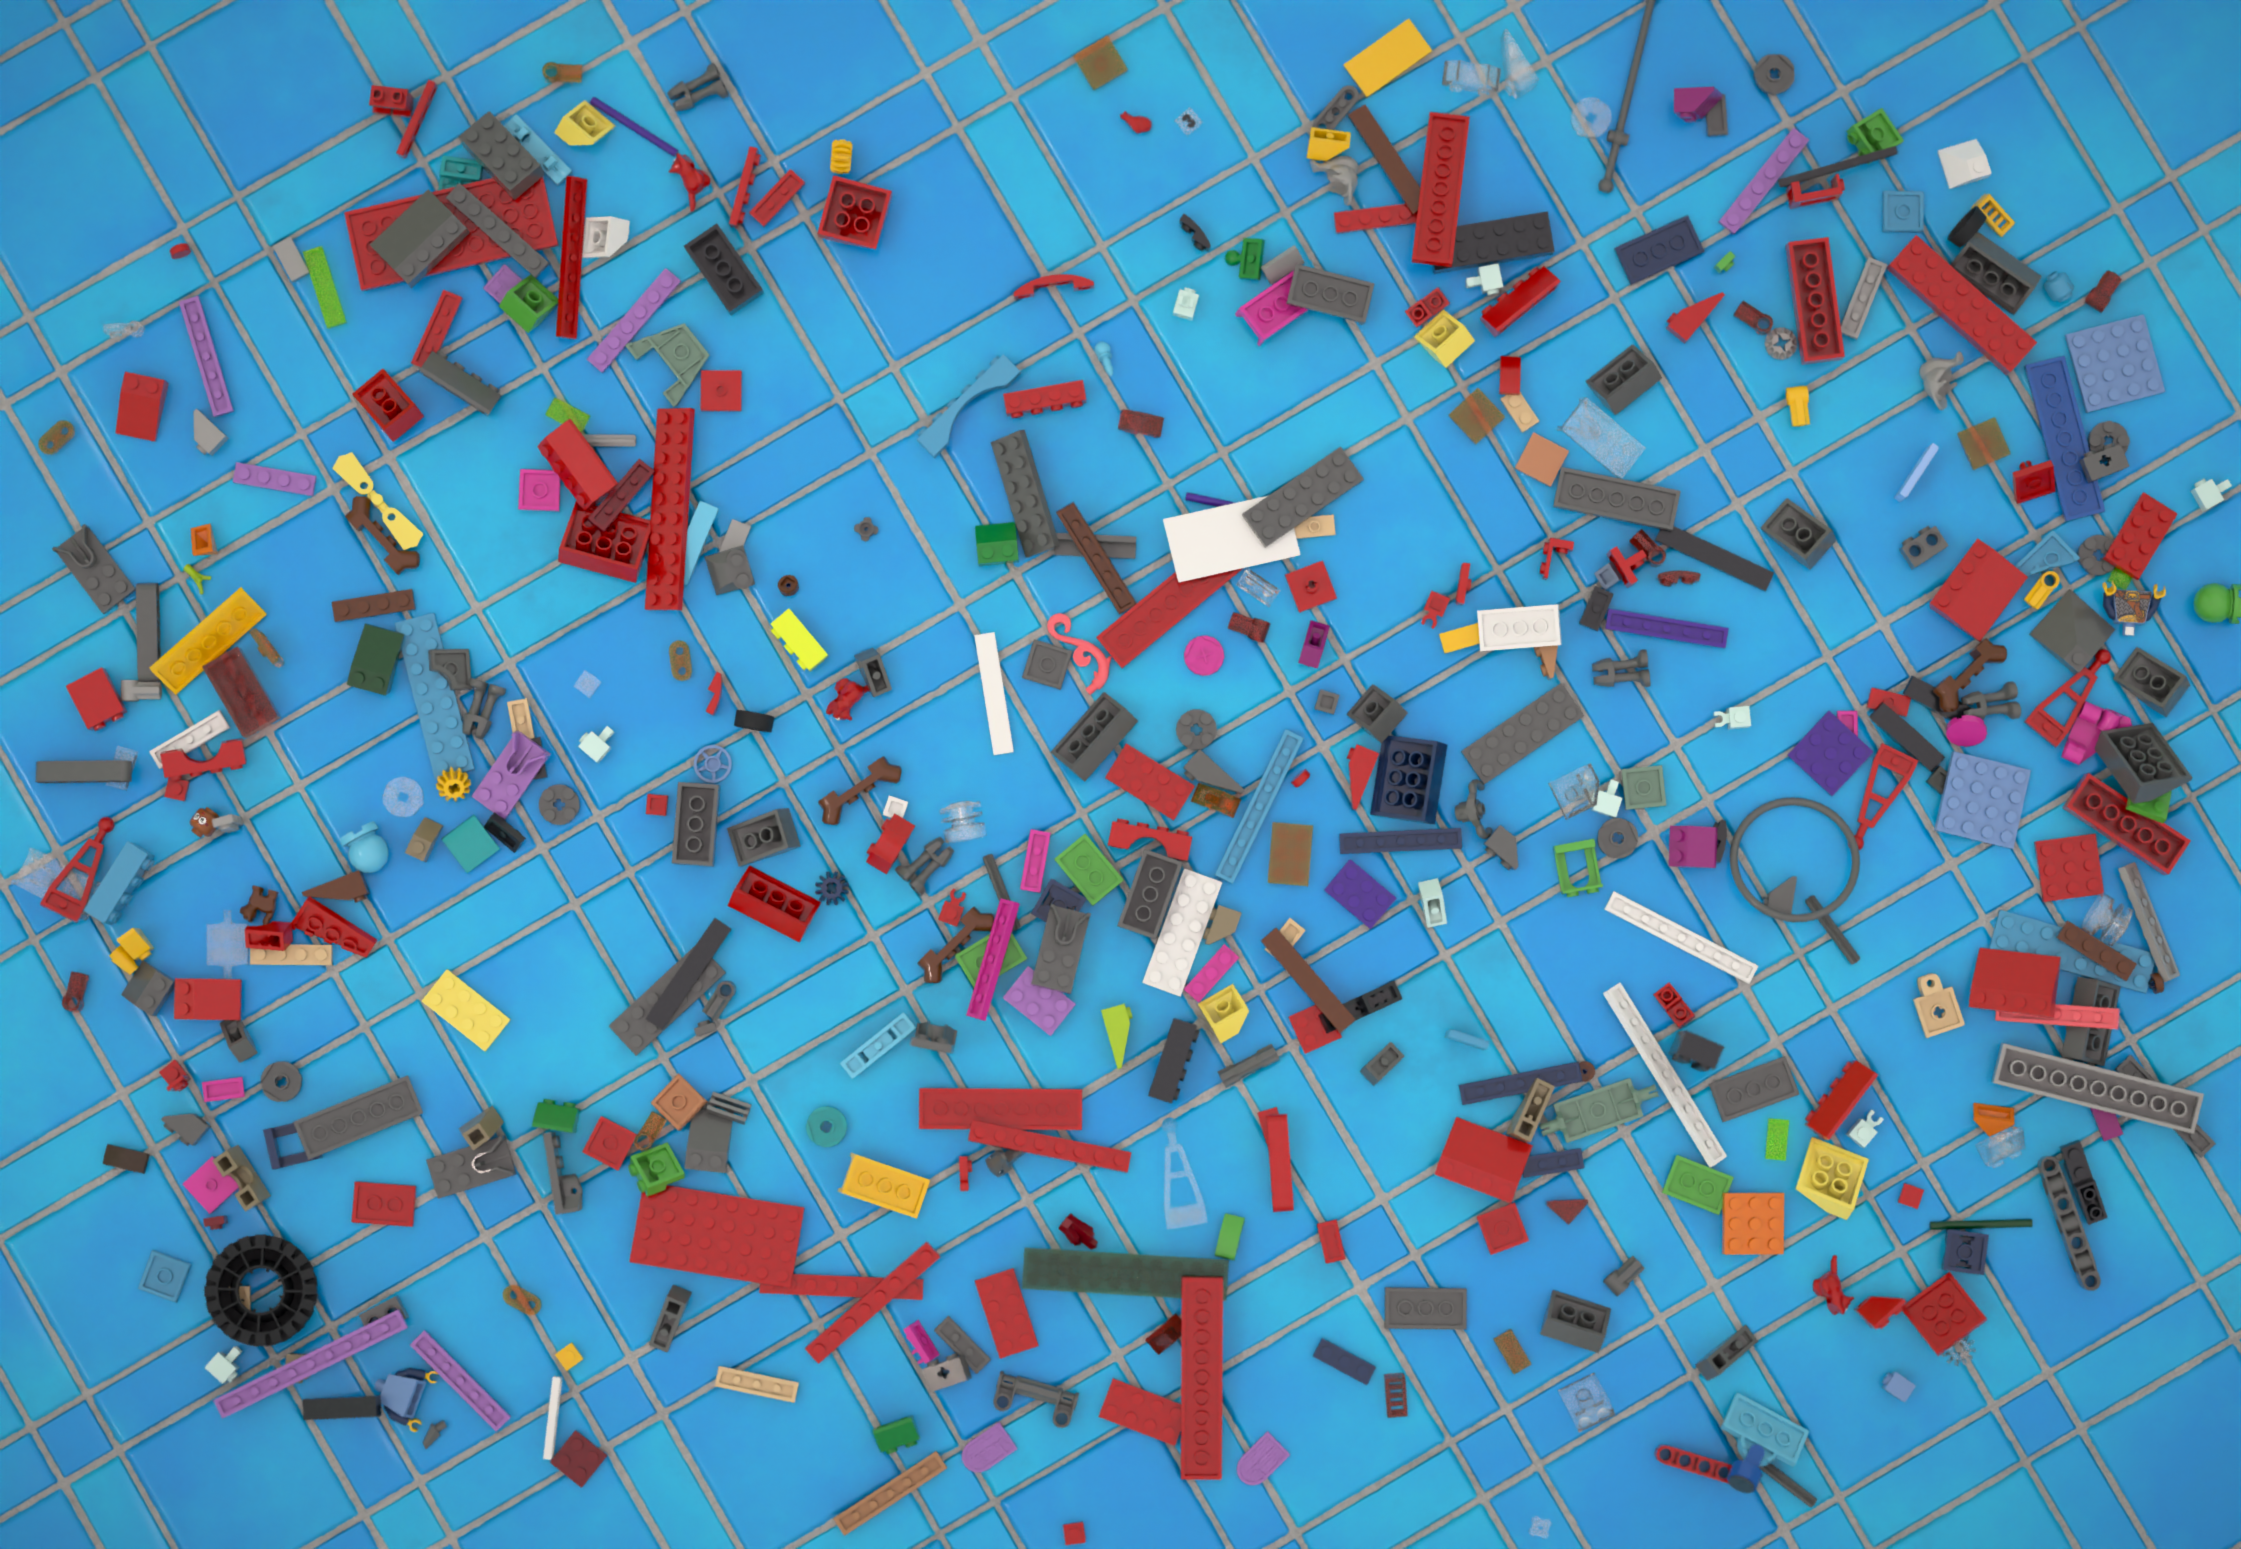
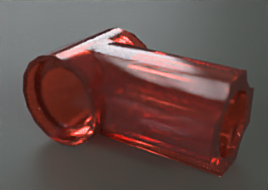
(2100, 295)
(1752, 316)
(1643, 541)
(1254, 628)
(76, 989)

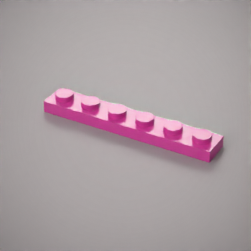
(993, 959)

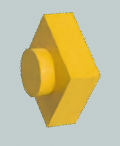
(569, 1356)

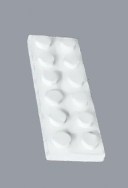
(1182, 932)

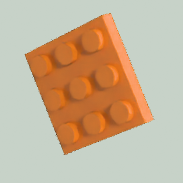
(1753, 1223)

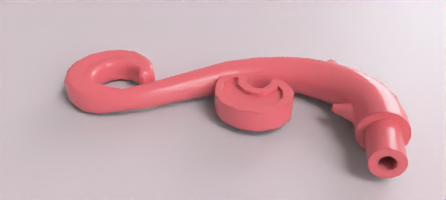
(1103, 663)

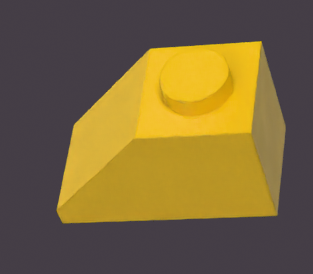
(1326, 143)
(136, 944)

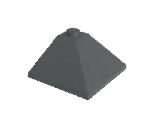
(2072, 632)

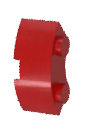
(887, 849)

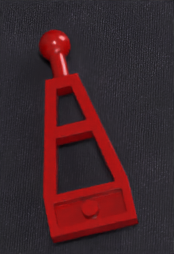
(2046, 725)
(1896, 762)
(64, 904)

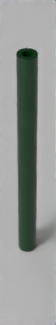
(1976, 1224)

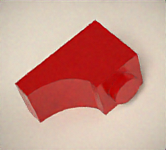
(269, 936)

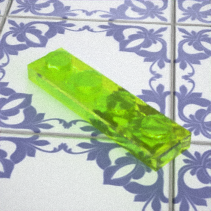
(324, 287)

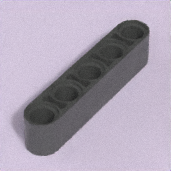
(147, 630)
(84, 771)

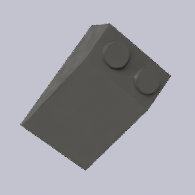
(1799, 533)
(2152, 681)
(764, 836)
(708, 1142)

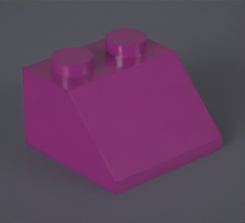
(1695, 102)
(1692, 847)

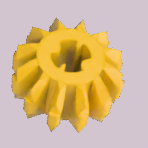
(841, 156)
(453, 784)

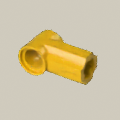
(1797, 400)
(2041, 591)

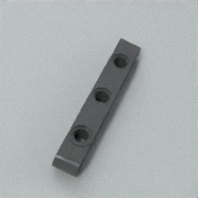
(2069, 1223)

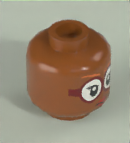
(202, 822)

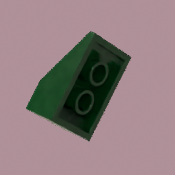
(375, 659)

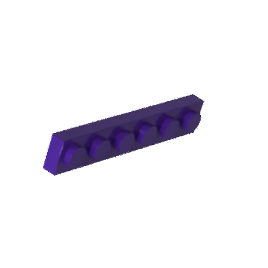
(1666, 628)

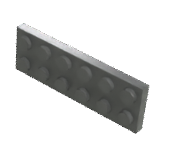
(1025, 493)
(1302, 497)
(1616, 499)
(1522, 733)
(638, 1031)
(358, 1117)

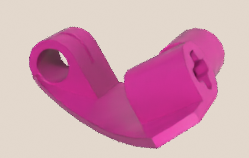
(2087, 729)

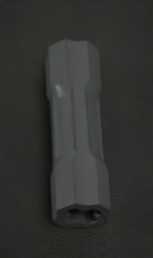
(1235, 1072)

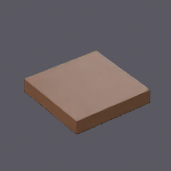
(1541, 459)
(679, 1102)

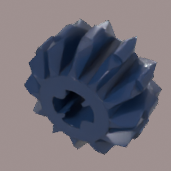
(839, 888)

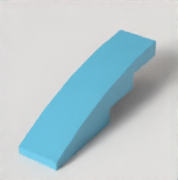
(697, 535)

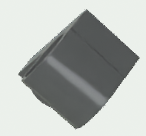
(1381, 1063)

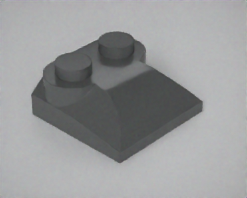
(730, 570)

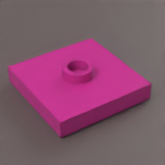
(539, 490)
(209, 1186)

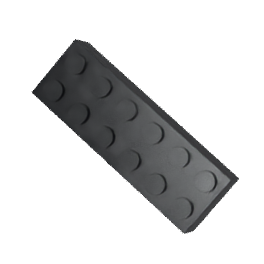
(1500, 242)

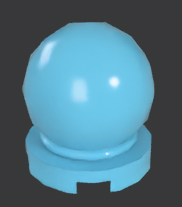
(366, 849)

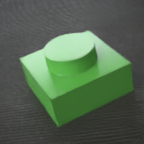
(1725, 263)

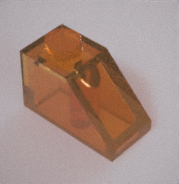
(1216, 800)

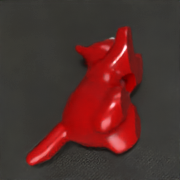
(693, 179)
(848, 695)
(1830, 1287)

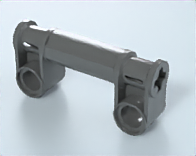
(1038, 1391)

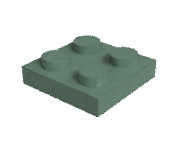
(1643, 787)

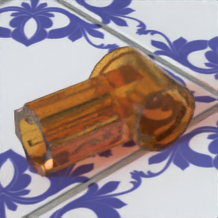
(565, 73)
(650, 1129)

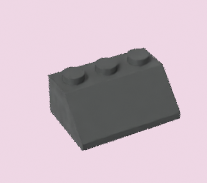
(1624, 379)
(1575, 1321)

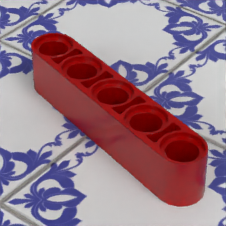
(1279, 1162)
(1694, 1461)

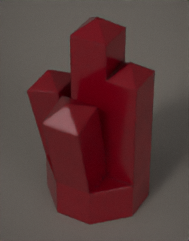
(1078, 1232)

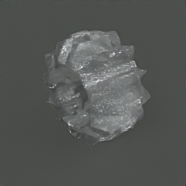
(1961, 1354)

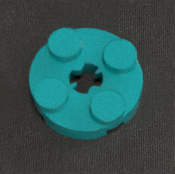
(837, 1131)

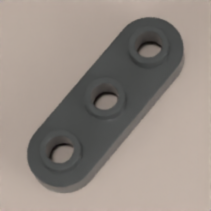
(1339, 103)

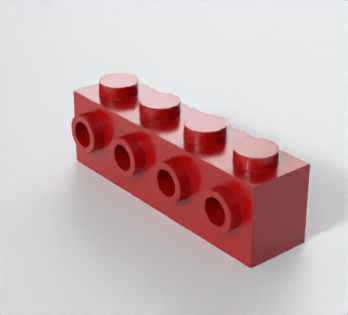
(1045, 398)

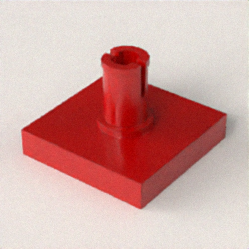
(2033, 481)
(1310, 586)

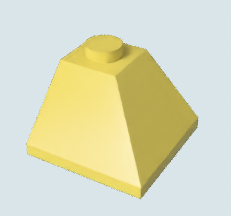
(583, 125)
(1225, 1012)

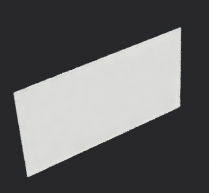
(1221, 542)

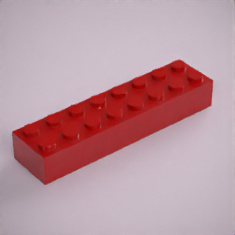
(1961, 305)

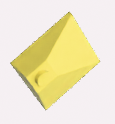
(1831, 1177)

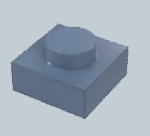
(1608, 575)

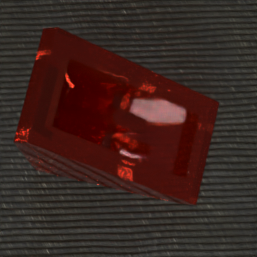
(1567, 1209)
(1165, 1334)

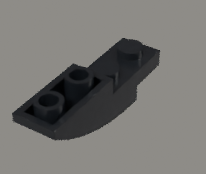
(2083, 1182)

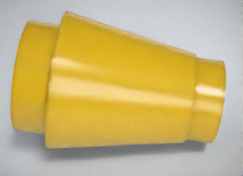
(123, 960)

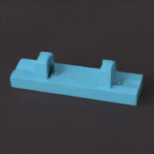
(549, 161)
(878, 1045)

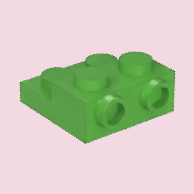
(1874, 133)
(655, 1169)

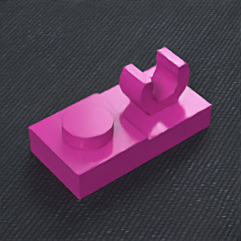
(920, 1340)

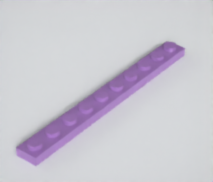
(310, 1363)

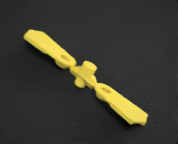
(354, 474)

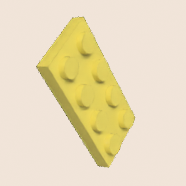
(466, 1010)

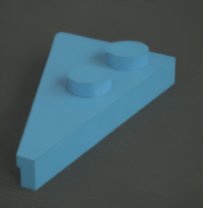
(2047, 555)

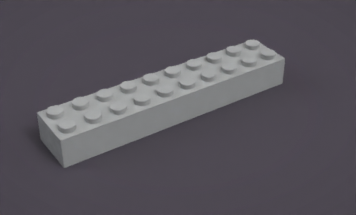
(2097, 1088)

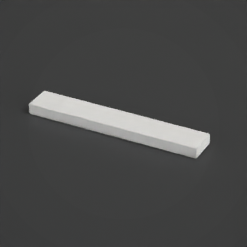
(994, 693)

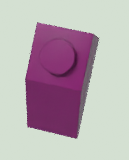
(1314, 644)

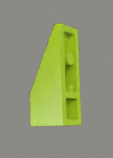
(1117, 1027)

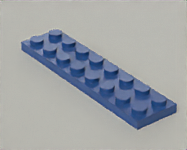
(2063, 437)

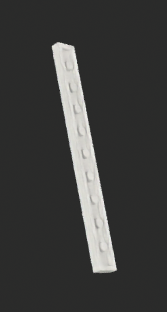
(1665, 1074)

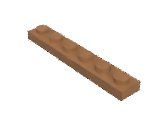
(890, 1493)

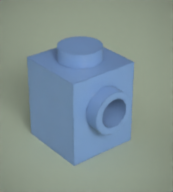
(1897, 1386)

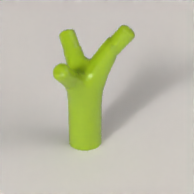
(197, 577)

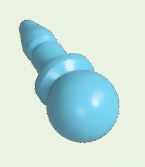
(1103, 350)

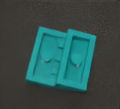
(457, 171)
(470, 843)

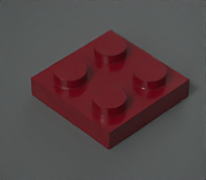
(578, 1458)

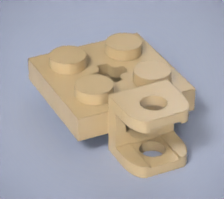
(1930, 999)

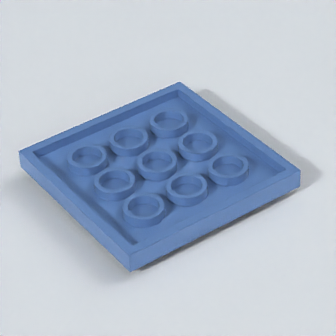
(2114, 363)
(1982, 800)

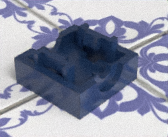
(1062, 898)
(1974, 1253)

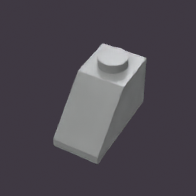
(207, 434)

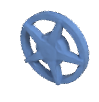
(712, 764)

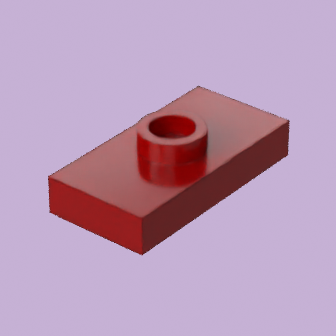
(1464, 583)
(1897, 702)
(1331, 1241)

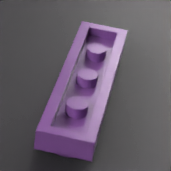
(274, 479)

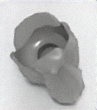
(1341, 173)
(1937, 378)

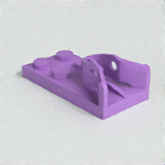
(511, 774)

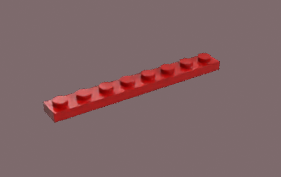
(571, 257)
(1049, 1146)
(840, 1286)
(872, 1302)

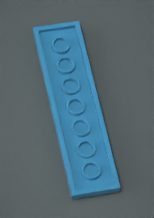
(434, 700)
(2037, 937)

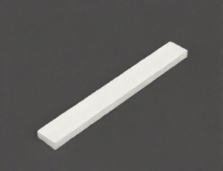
(1681, 937)

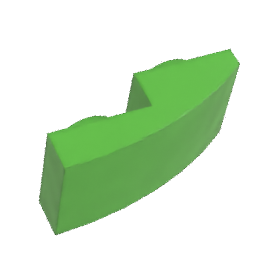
(1229, 1236)

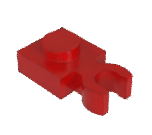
(1436, 606)
(952, 911)
(965, 1166)

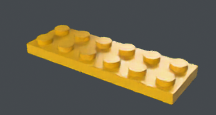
(208, 640)

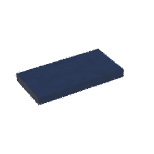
(1659, 250)

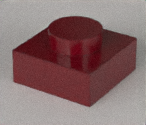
(215, 1222)

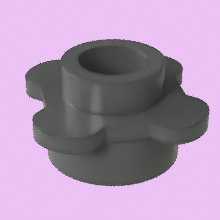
(871, 529)

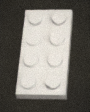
(1519, 627)

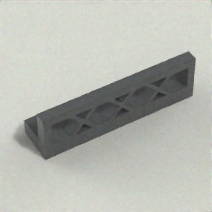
(1115, 546)

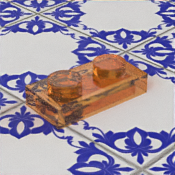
(1512, 1351)

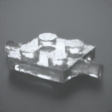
(227, 944)

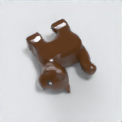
(262, 903)

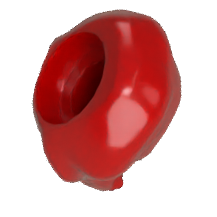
(1138, 123)

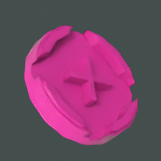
(1204, 655)
(1966, 731)

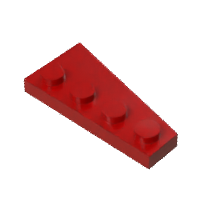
(324, 923)

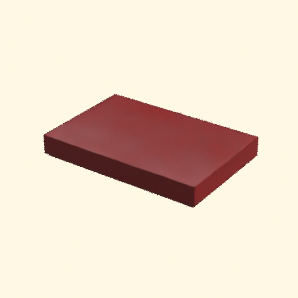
(384, 1204)

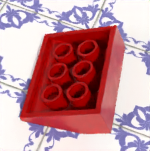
(614, 553)
(1978, 590)
(2015, 982)
(1483, 1160)

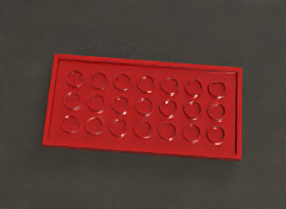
(718, 1235)

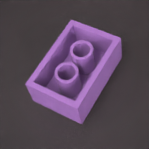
(1041, 1005)

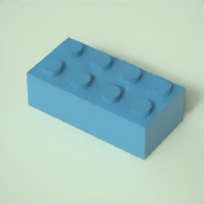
(119, 883)

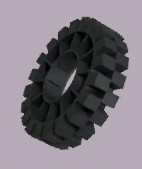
(295, 1303)

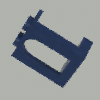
(273, 1150)

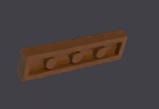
(373, 605)
(2096, 950)

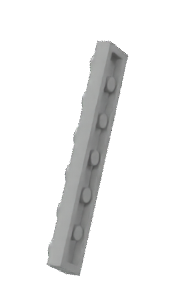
(2149, 922)

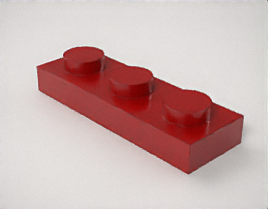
(777, 198)

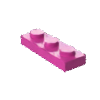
(1035, 861)
(1211, 973)

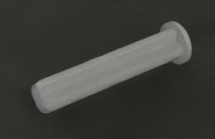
(617, 440)

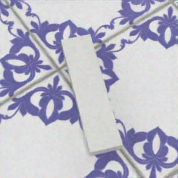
(193, 736)
(553, 1417)

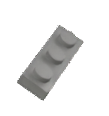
(228, 823)

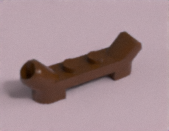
(360, 518)
(1948, 688)
(880, 770)
(932, 962)

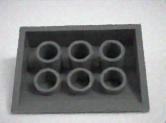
(420, 238)
(2141, 761)

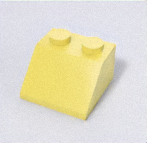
(1444, 338)

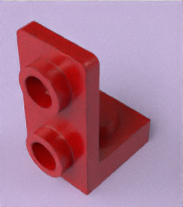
(1561, 547)
(175, 1076)

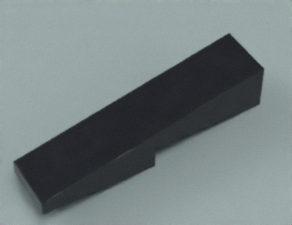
(342, 1407)

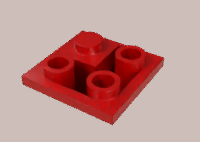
(1877, 1310)

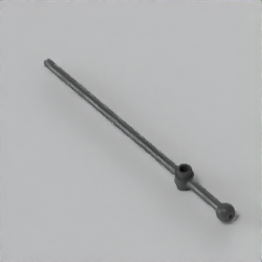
(1618, 136)

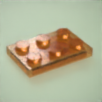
(1290, 854)

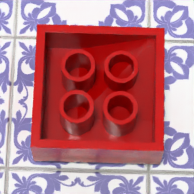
(854, 213)

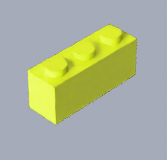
(798, 640)

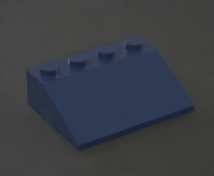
(1409, 779)

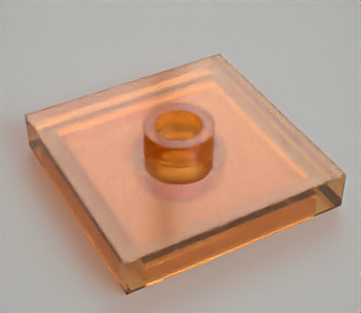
(1100, 63)
(1476, 416)
(1983, 443)
(266, 648)

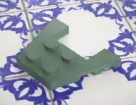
(680, 352)

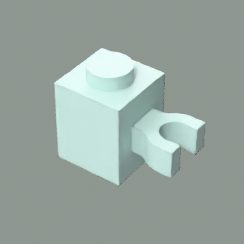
(1488, 278)
(1186, 304)
(2209, 494)
(1735, 718)
(595, 745)
(1607, 802)
(1863, 1131)
(223, 1367)

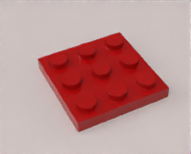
(2069, 867)
(1943, 1314)

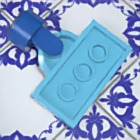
(1761, 1439)

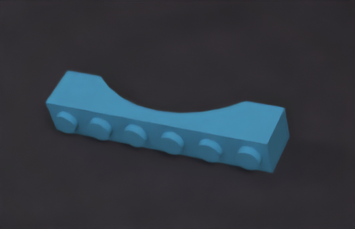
(998, 376)

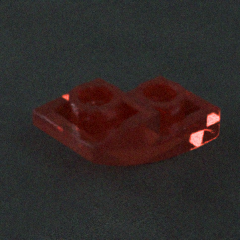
(1140, 422)
(1671, 577)

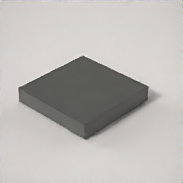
(1047, 664)

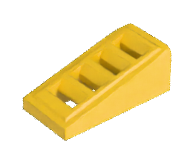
(1987, 198)

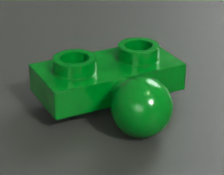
(1249, 259)

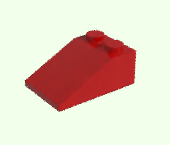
(388, 405)
(141, 406)
(207, 999)

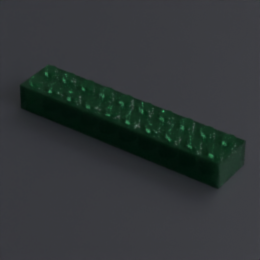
(1115, 1272)

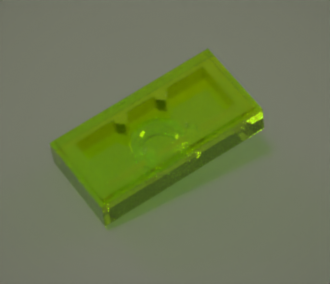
(562, 412)

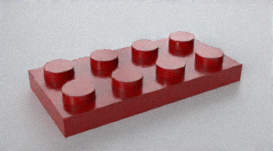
(2140, 536)
(1149, 782)
(1006, 1313)
(1142, 1411)

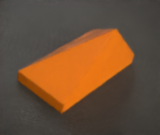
(203, 540)
(1993, 1118)

